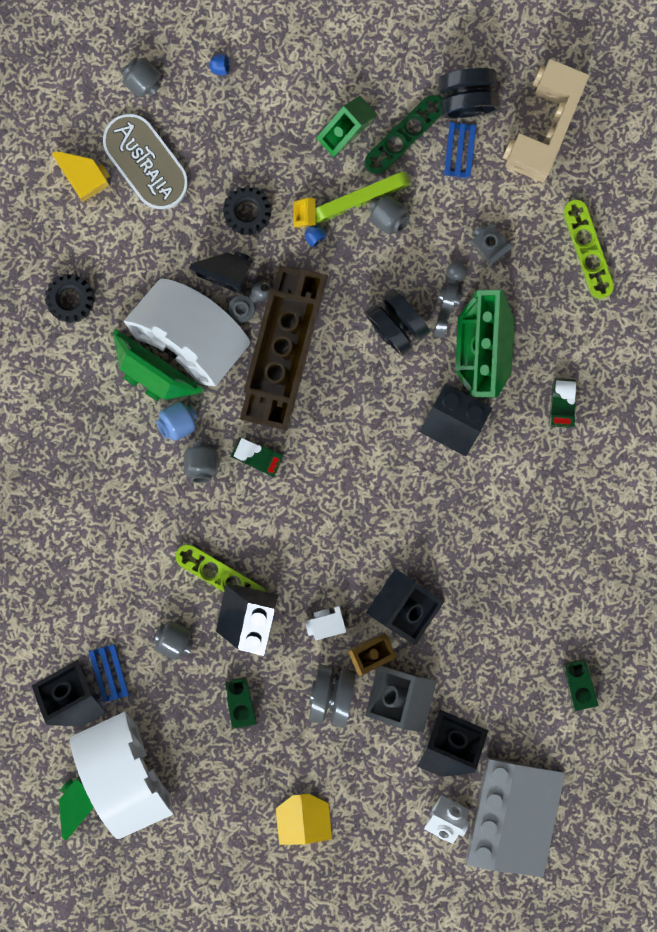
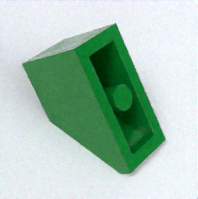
(346, 125)
(73, 806)

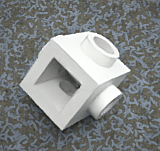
(447, 820)

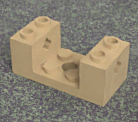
(559, 85)

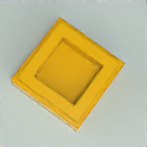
(304, 213)

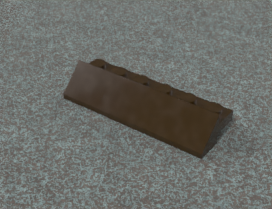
(282, 347)

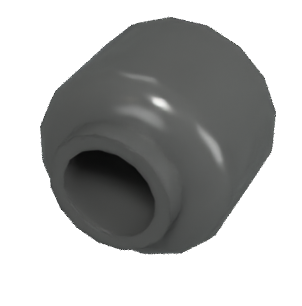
(141, 77)
(389, 214)
(200, 463)
(172, 640)

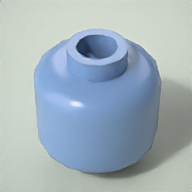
(176, 421)

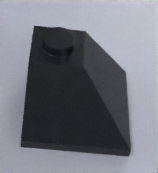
(224, 270)
(68, 697)
(452, 746)

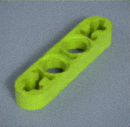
(362, 196)
(591, 248)
(224, 571)

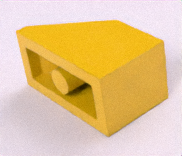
(82, 174)

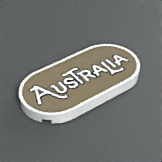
(145, 161)

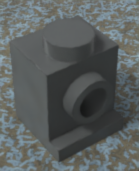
(490, 253)

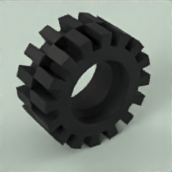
(235, 199)
(53, 298)

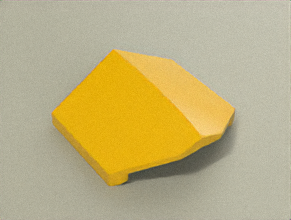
(303, 820)

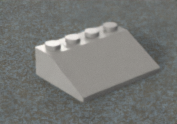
(514, 817)

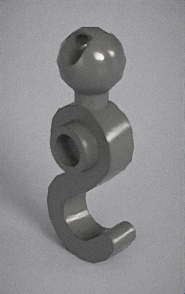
(449, 296)
(243, 307)

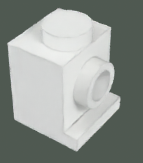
(325, 624)

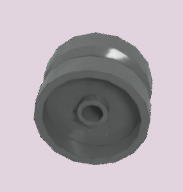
(332, 696)

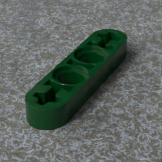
(404, 135)

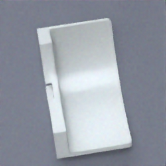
(191, 328)
(117, 778)

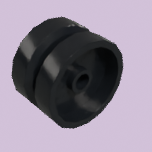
(469, 93)
(397, 323)

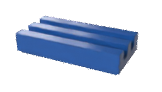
(462, 128)
(102, 651)

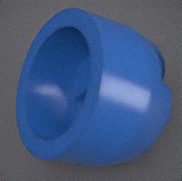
(219, 64)
(313, 234)

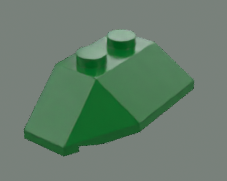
(485, 344)
(151, 371)

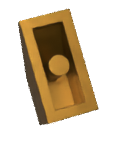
(371, 654)

